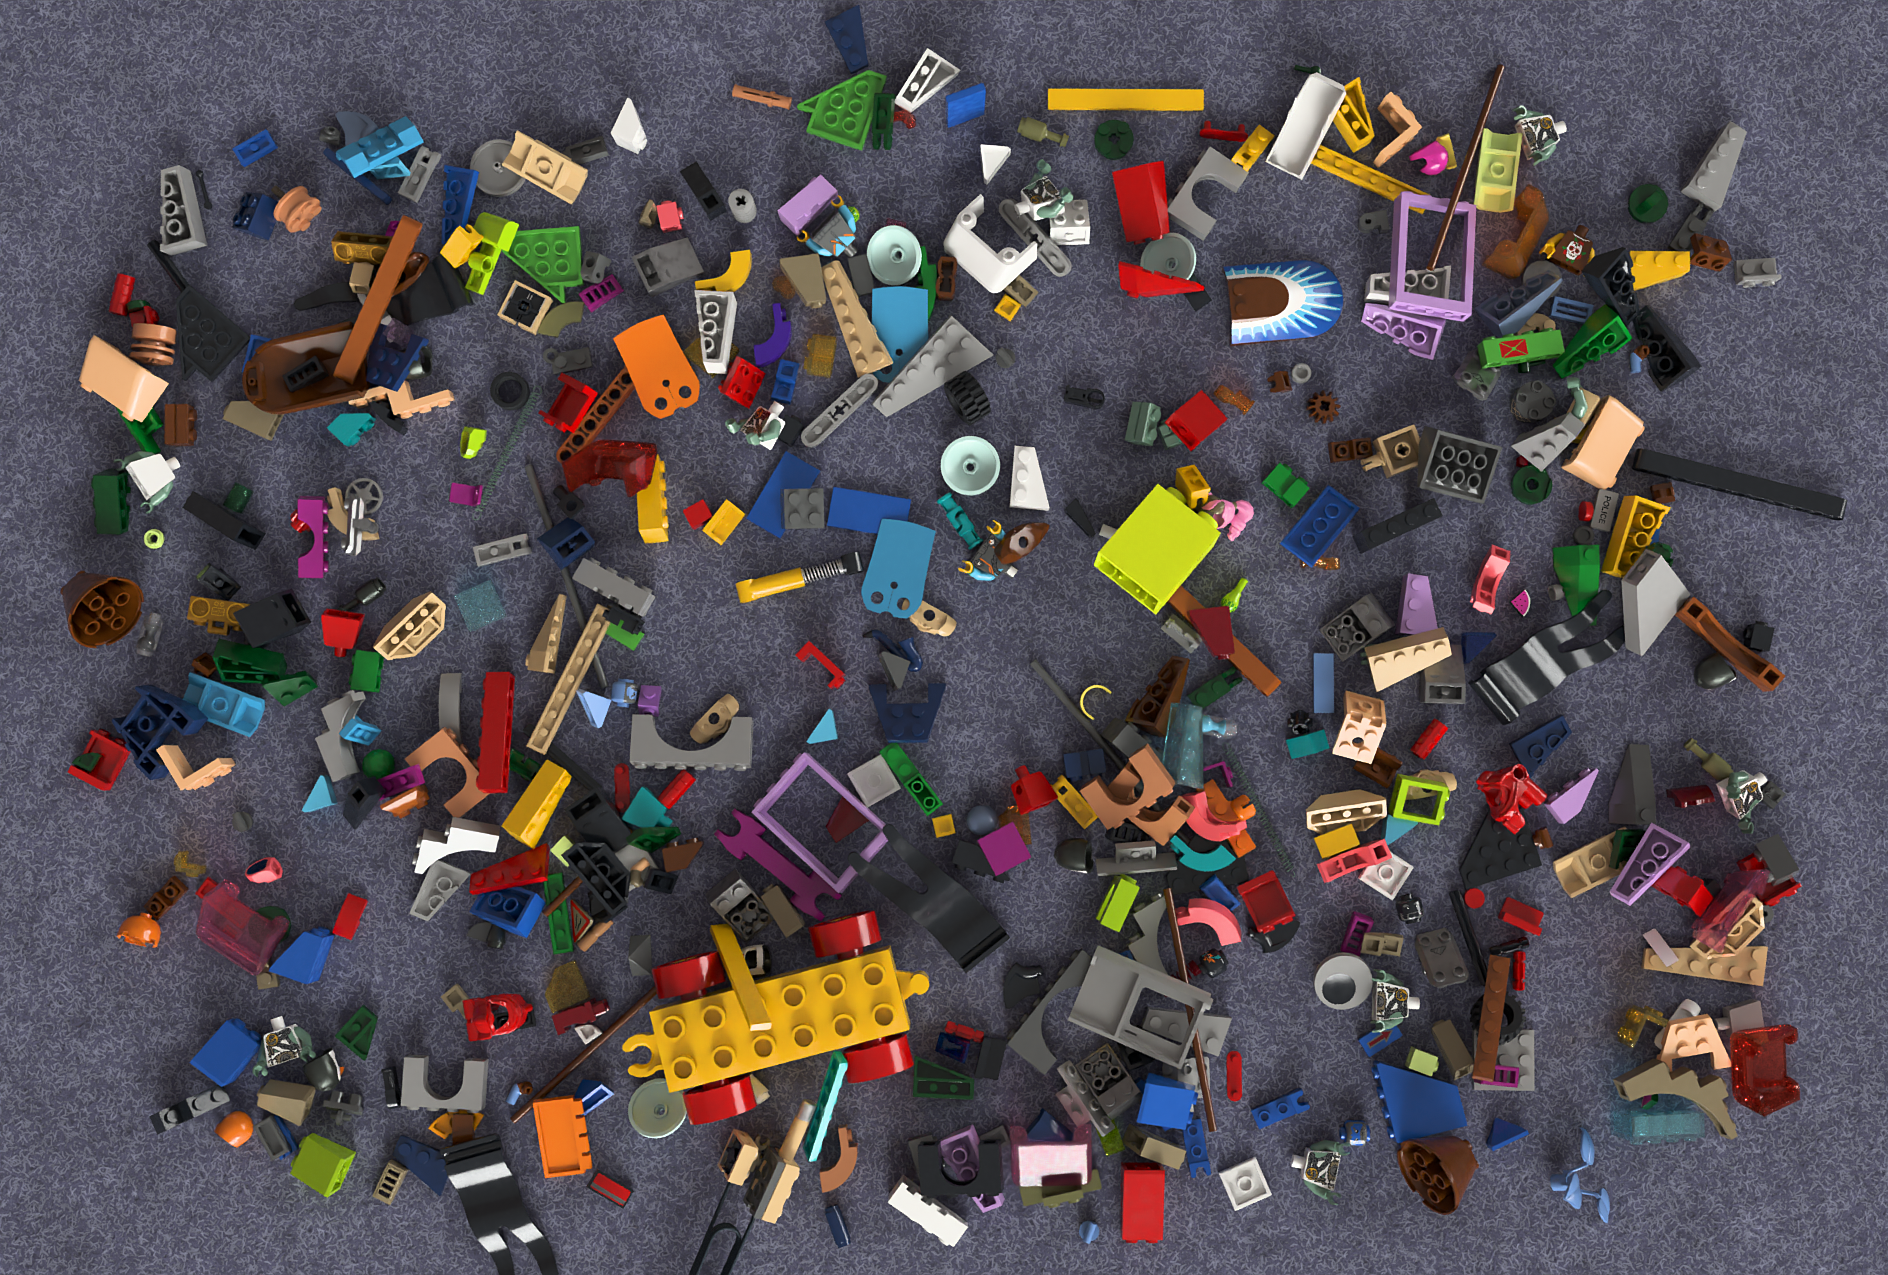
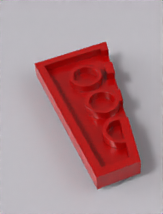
(516, 871)

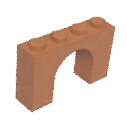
(445, 745)
(1114, 810)
(1160, 824)

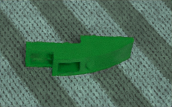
(928, 278)
(911, 778)

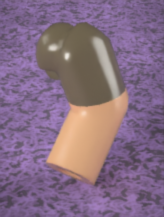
(636, 870)

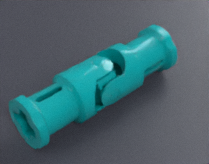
(962, 524)

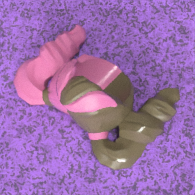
(1224, 513)

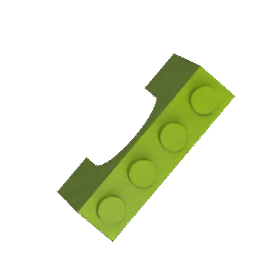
(1117, 902)

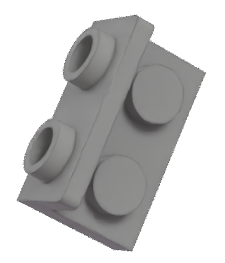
(1756, 271)

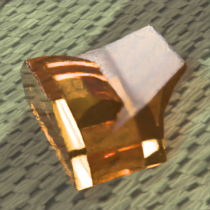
(1020, 821)

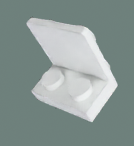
(1072, 225)

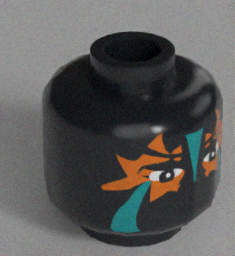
(1213, 963)

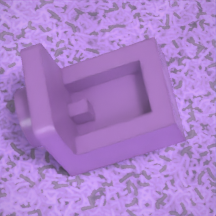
(649, 700)

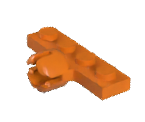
(1230, 811)

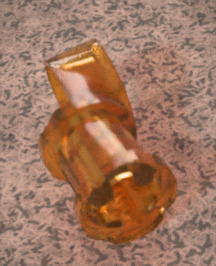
(1237, 399)
(1325, 563)

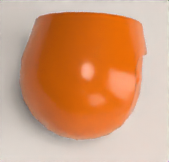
(235, 1128)

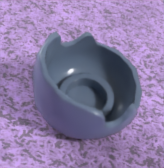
(982, 820)

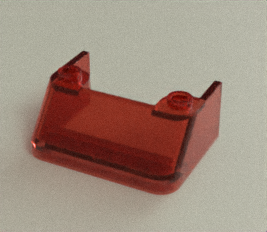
(612, 460)

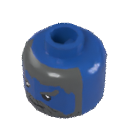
(1355, 1132)

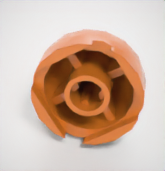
(140, 930)

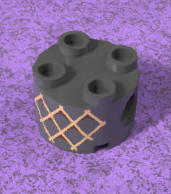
(1532, 402)

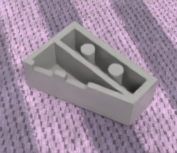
(1549, 440)

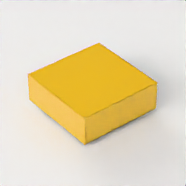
(1007, 307)
(943, 825)

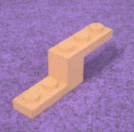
(402, 401)

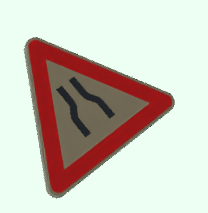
(580, 920)

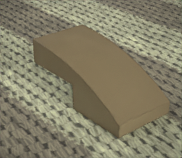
(1385, 943)

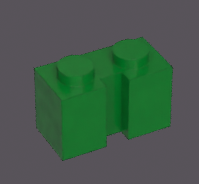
(1285, 485)
(366, 671)

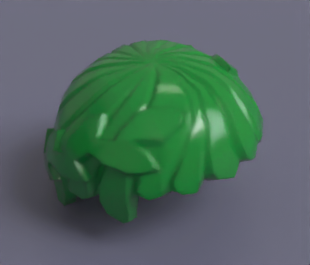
(378, 764)

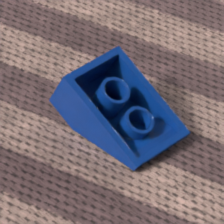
(510, 909)

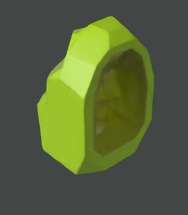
(471, 441)

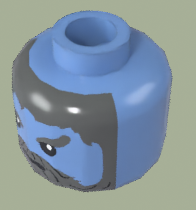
(624, 692)

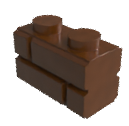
(180, 425)

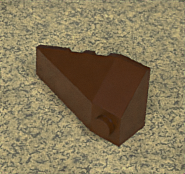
(1153, 710)

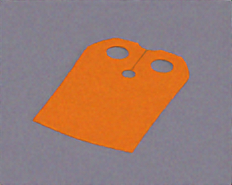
(655, 356)

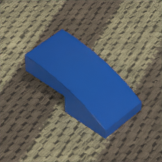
(785, 381)

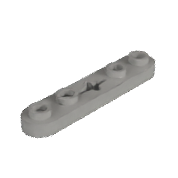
(1048, 251)
(853, 396)

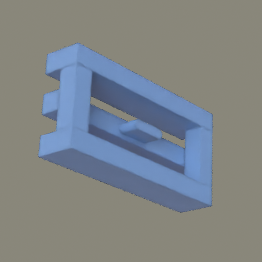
(1554, 307)

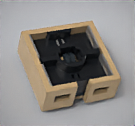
(525, 307)

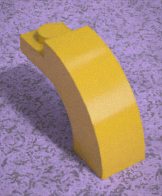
(734, 276)

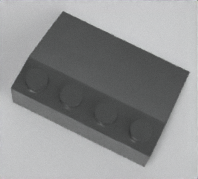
(1456, 464)

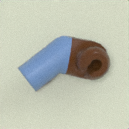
(1637, 356)
(519, 1089)

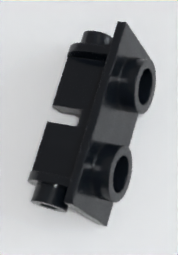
(617, 613)

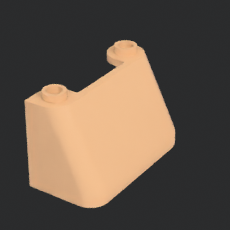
(120, 380)
(1605, 444)

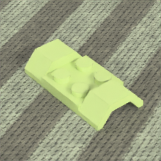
(1497, 171)

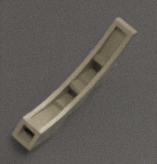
(1656, 1078)

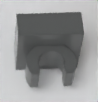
(1771, 794)

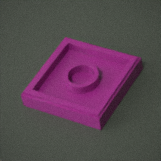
(1004, 848)

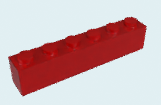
(496, 732)

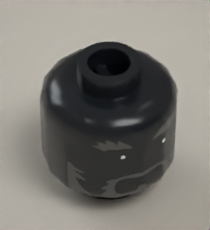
(1410, 909)

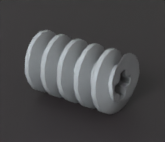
(742, 205)

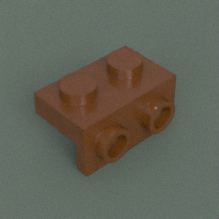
(1709, 252)
(1381, 769)

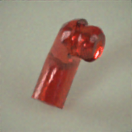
(906, 117)

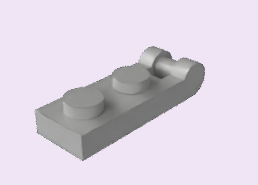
(420, 173)
(501, 550)

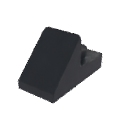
(218, 581)
(659, 880)

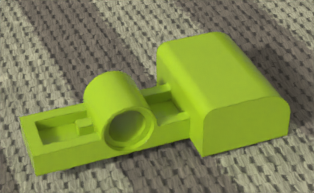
(498, 236)

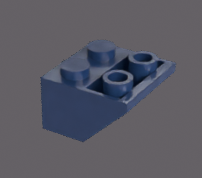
(255, 215)
(566, 542)

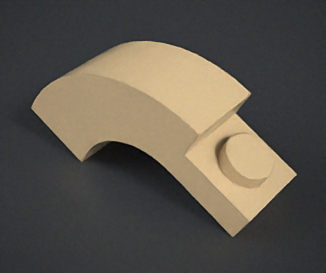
(339, 515)

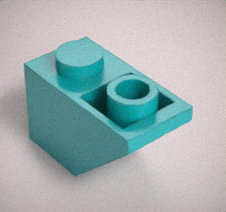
(350, 426)

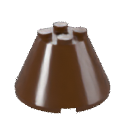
(101, 608)
(1438, 1170)

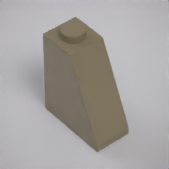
(806, 278)
(252, 419)
(782, 910)
(1452, 1049)
(287, 1100)
(1154, 1147)

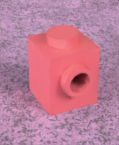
(670, 216)

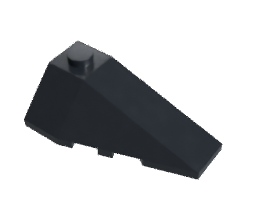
(1613, 281)
(1668, 356)

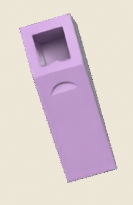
(1571, 799)

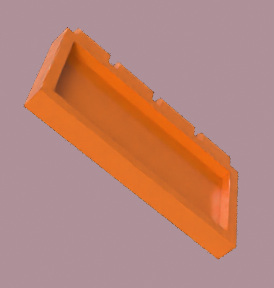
(561, 1136)

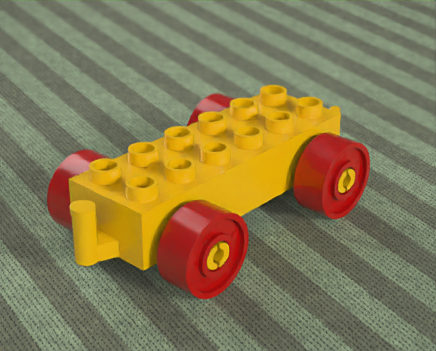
(810, 1012)

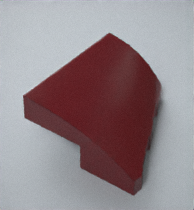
(1691, 795)
(844, 820)

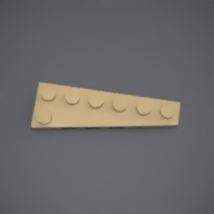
(859, 334)
(1745, 967)

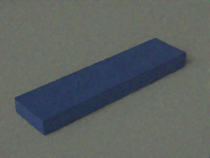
(360, 179)

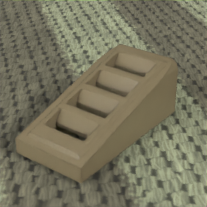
(648, 215)
(400, 1169)

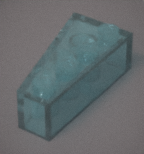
(1184, 745)
(1657, 1125)

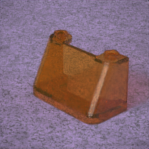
(1509, 257)

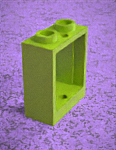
(1399, 795)

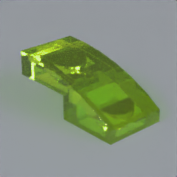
(1112, 1141)

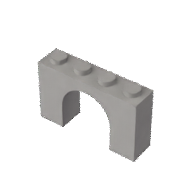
(1211, 166)
(418, 1093)

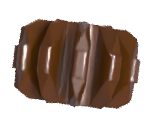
(1325, 414)

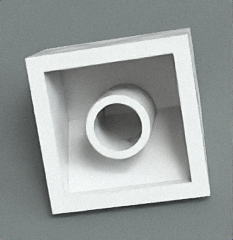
(628, 129)

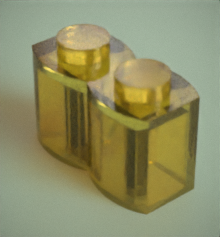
(821, 355)

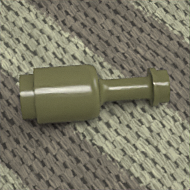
(1038, 130)
(1711, 763)

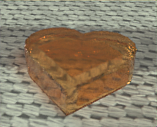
(783, 285)

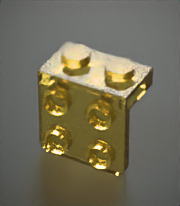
(1635, 1022)

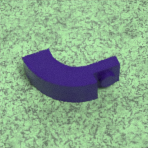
(778, 343)

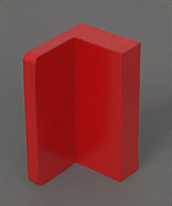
(1521, 916)

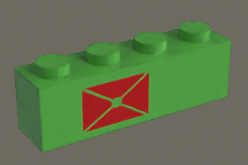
(1520, 348)

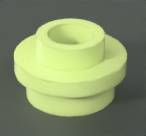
(148, 538)

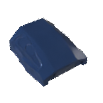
(1047, 1129)

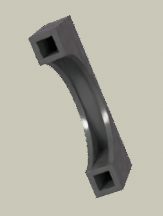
(1028, 1037)

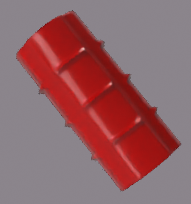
(121, 294)
(1428, 739)
(676, 788)

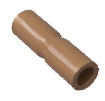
(592, 936)

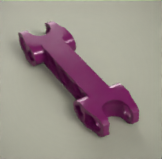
(750, 842)

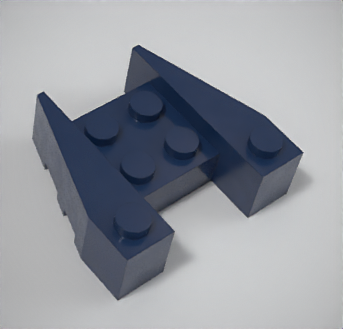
(151, 724)

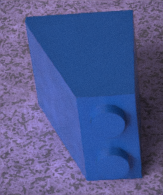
(305, 957)
(227, 1052)
(1167, 1102)

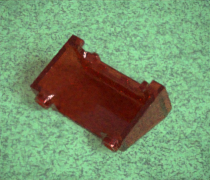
(1760, 1068)

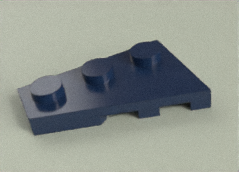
(848, 36)
(1539, 743)
(423, 1161)

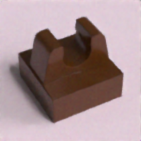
(1282, 382)
(1662, 493)
(204, 664)

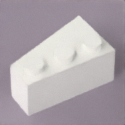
(925, 80)
(1027, 481)

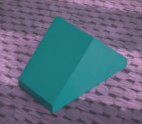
(1307, 744)

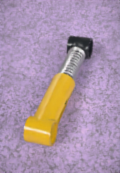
(795, 578)

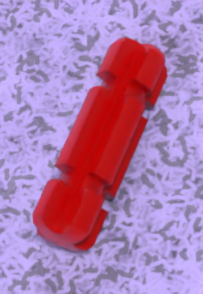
(1519, 970)
(964, 1032)

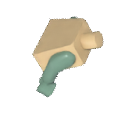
(1584, 402)

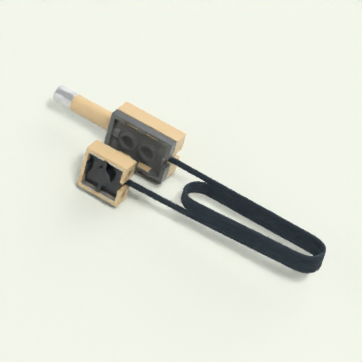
(768, 1187)

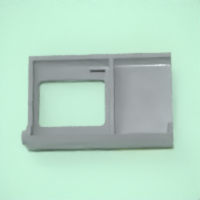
(1112, 994)

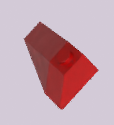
(1143, 283)

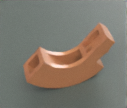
(839, 1172)

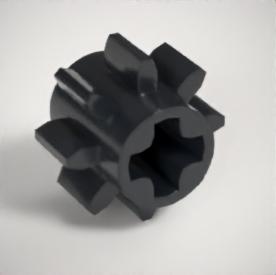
(1299, 722)

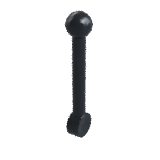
(207, 204)

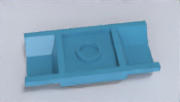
(380, 146)
(225, 704)

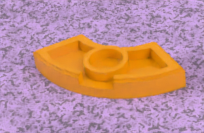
(443, 1125)

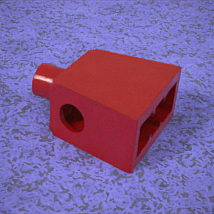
(341, 630)
(1032, 790)

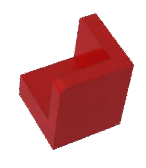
(698, 514)

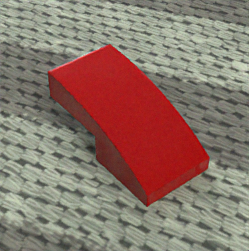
(349, 916)

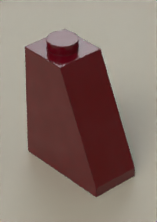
(1214, 629)

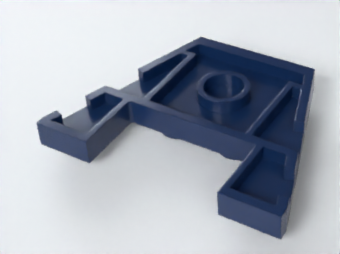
(388, 366)
(908, 720)

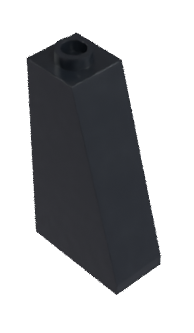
(223, 521)

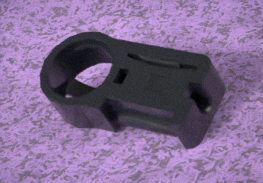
(1081, 397)
(392, 1089)

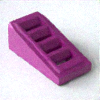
(605, 298)
(1356, 916)
(1513, 1081)

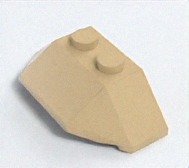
(412, 627)
(1345, 808)
(1744, 931)

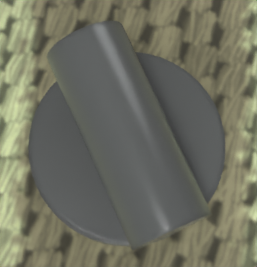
(330, 135)
(1005, 358)
(242, 821)

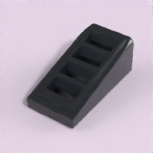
(315, 376)
(1079, 517)
(1110, 833)

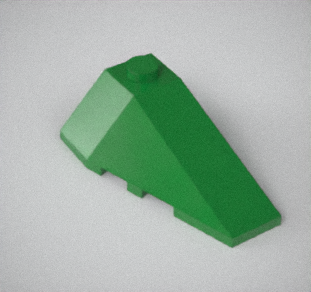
(1598, 335)
(1578, 574)

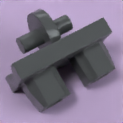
(335, 1103)

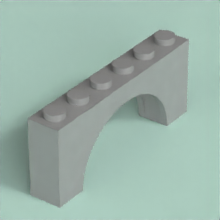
(730, 752)

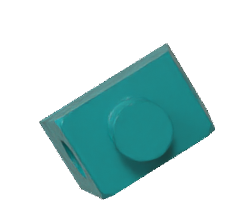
(647, 811)

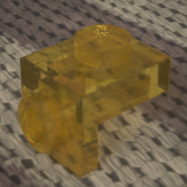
(190, 869)

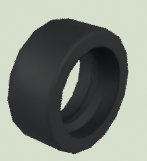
(494, 390)

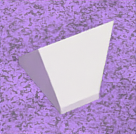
(992, 159)

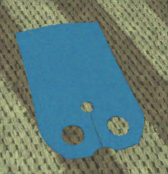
(900, 322)
(900, 557)

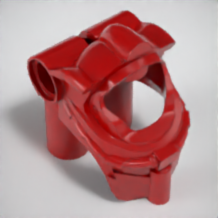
(1512, 788)
(481, 1019)

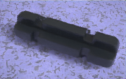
(1510, 946)

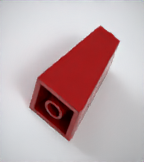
(1142, 201)
(1142, 1201)

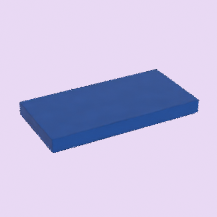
(965, 105)
(789, 474)
(865, 510)
(1319, 526)

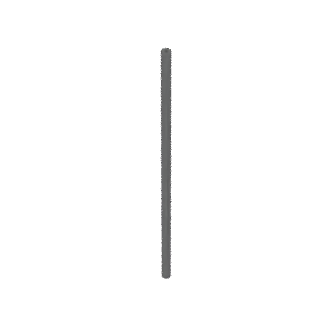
(565, 572)
(1094, 734)

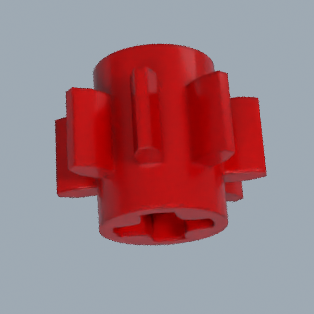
(297, 524)

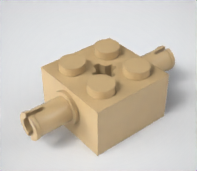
(1387, 455)

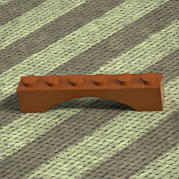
(1751, 665)
(1491, 1018)

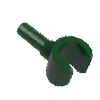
(1315, 69)
(1525, 367)

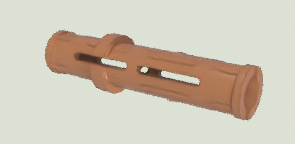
(761, 96)

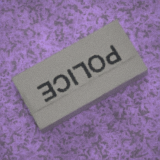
(1603, 510)

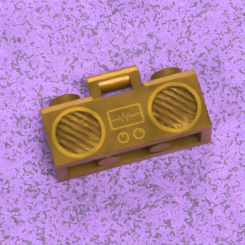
(360, 248)
(213, 610)

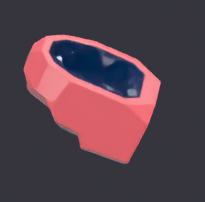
(264, 870)

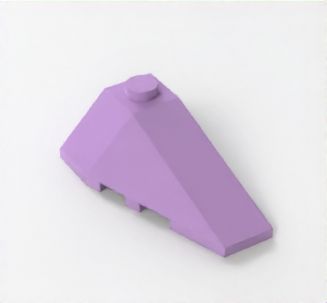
(1413, 330)

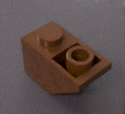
(681, 856)

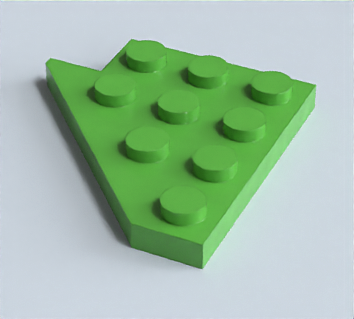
(845, 110)
(550, 257)

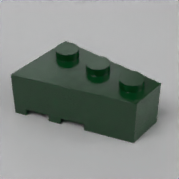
(110, 501)
(247, 664)
(939, 1082)

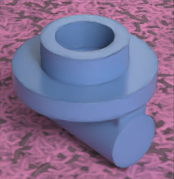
(1088, 1231)

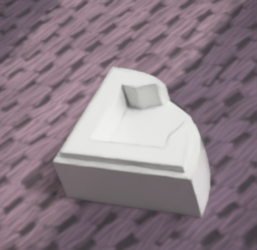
(588, 1032)

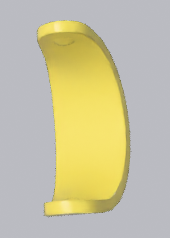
(1445, 141)
(1082, 696)

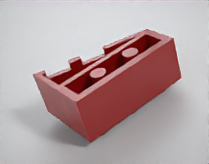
(1684, 889)

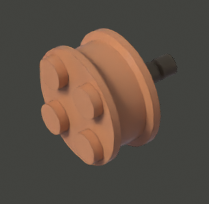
(295, 208)

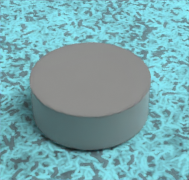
(1301, 373)

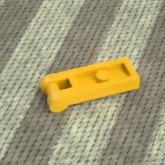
(1253, 147)
(1074, 803)

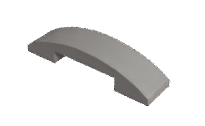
(449, 703)

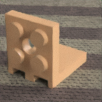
(1402, 121)
(1364, 719)
(183, 773)

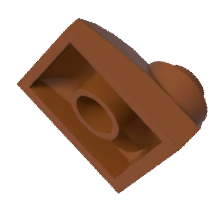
(408, 800)

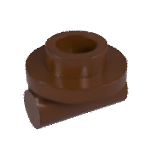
(1542, 838)

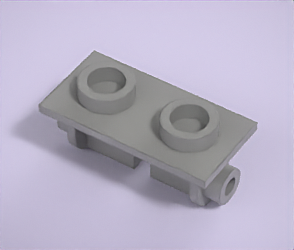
(1181, 633)

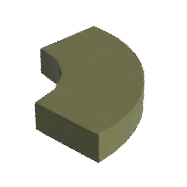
(560, 317)

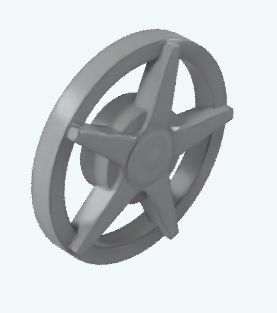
(365, 494)

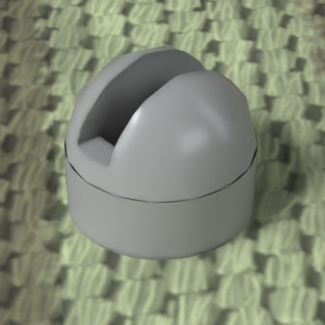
(1555, 592)

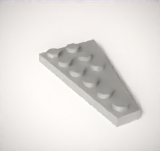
(936, 362)

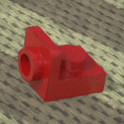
(146, 316)

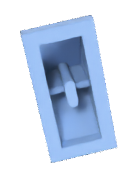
(594, 706)

